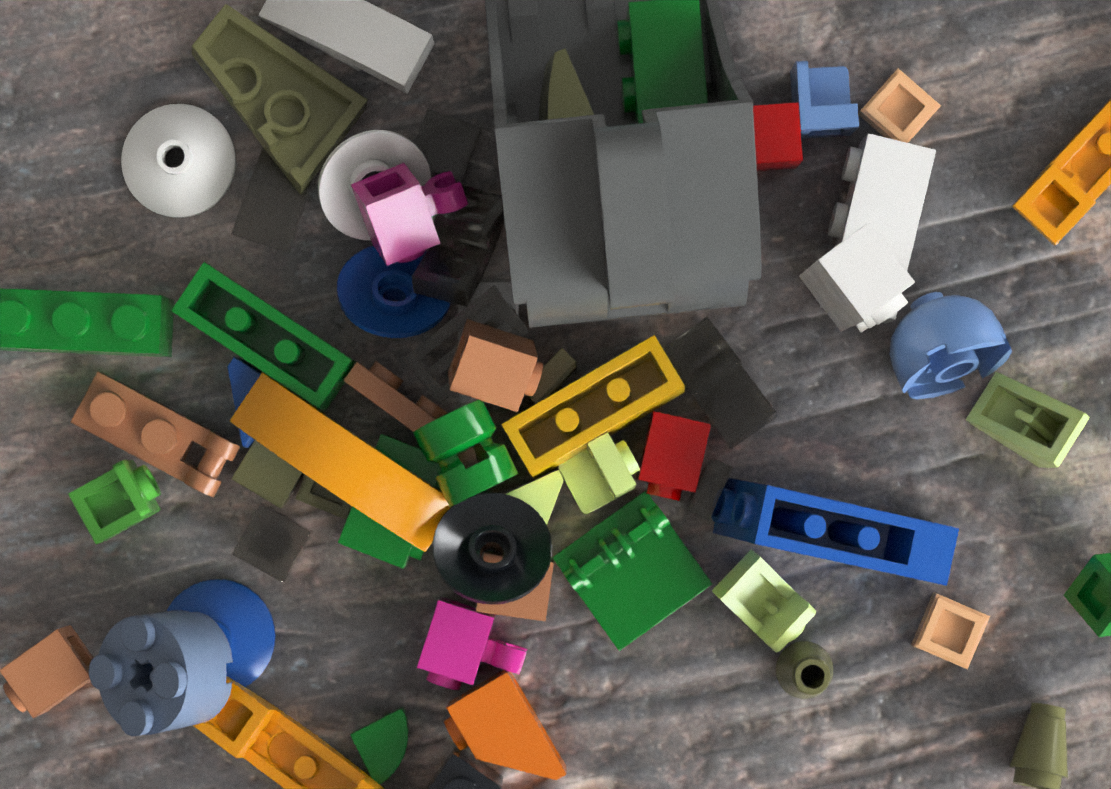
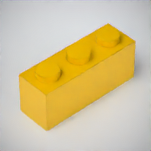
(594, 405)

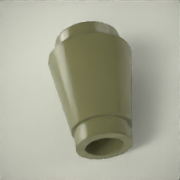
(794, 660)
(1042, 749)

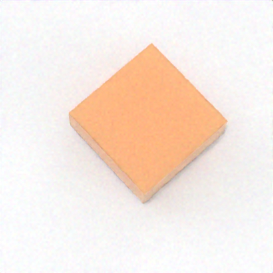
(899, 108)
(950, 630)

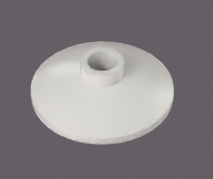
(351, 162)
(200, 178)

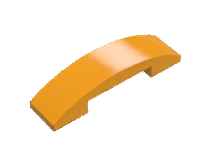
(1070, 180)
(341, 461)
(280, 745)

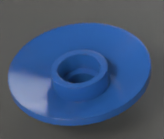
(369, 284)
(242, 619)

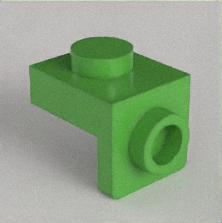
(116, 500)

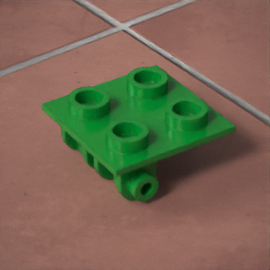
(632, 570)

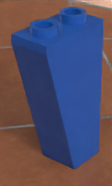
(835, 531)

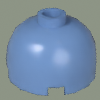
(944, 342)

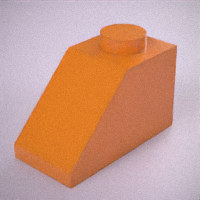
(503, 728)

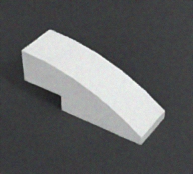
(356, 36)

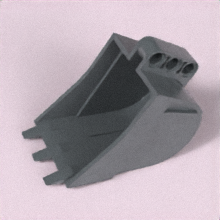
(610, 209)

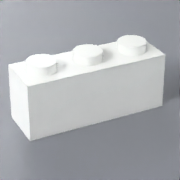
(886, 190)
(859, 281)

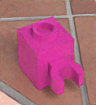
(400, 210)
(460, 642)

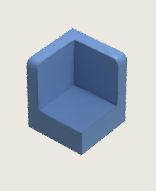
(823, 101)

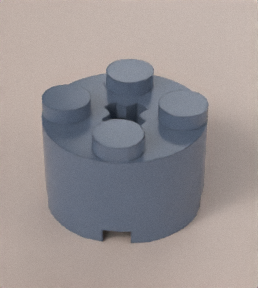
(163, 671)

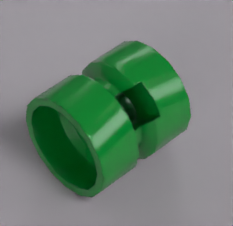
(456, 433)

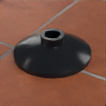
(499, 525)

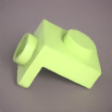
(600, 473)
(764, 601)

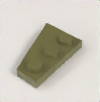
(278, 93)

